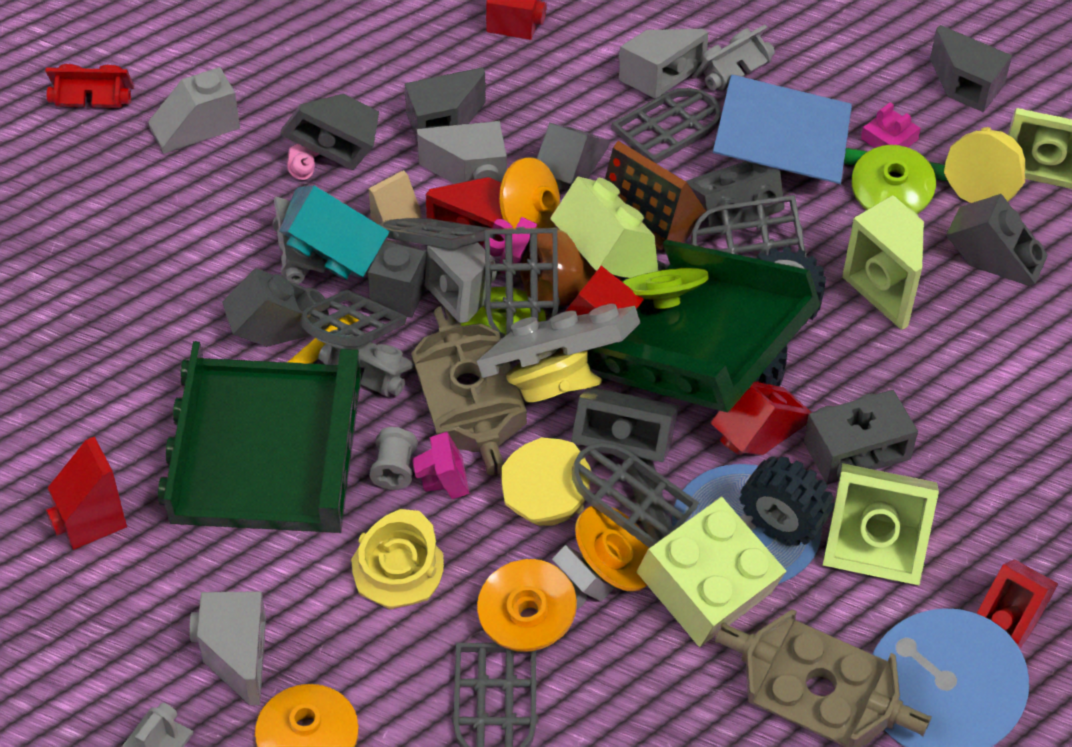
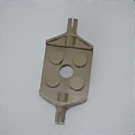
(476, 414)
(791, 653)

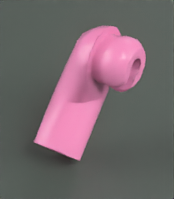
(301, 162)

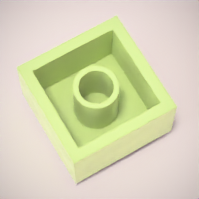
(710, 571)

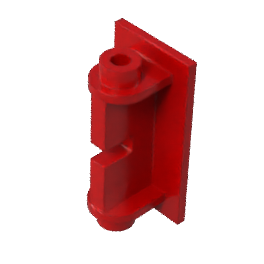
(108, 85)

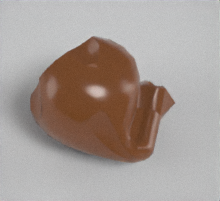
(573, 269)

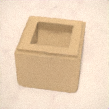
(393, 199)

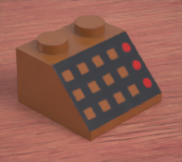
(659, 195)

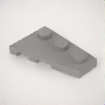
(537, 340)

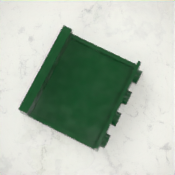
(719, 332)
(262, 443)

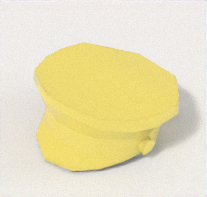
(985, 165)
(553, 376)
(540, 482)
(398, 560)

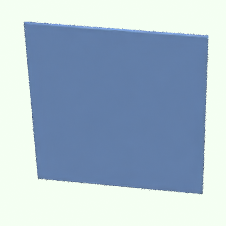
(784, 129)

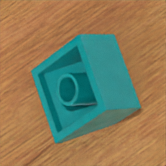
(333, 231)

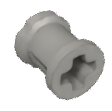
(393, 458)

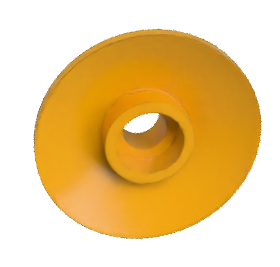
(529, 192)
(610, 549)
(524, 586)
(333, 717)

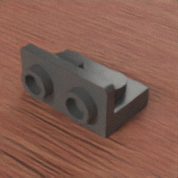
(737, 185)

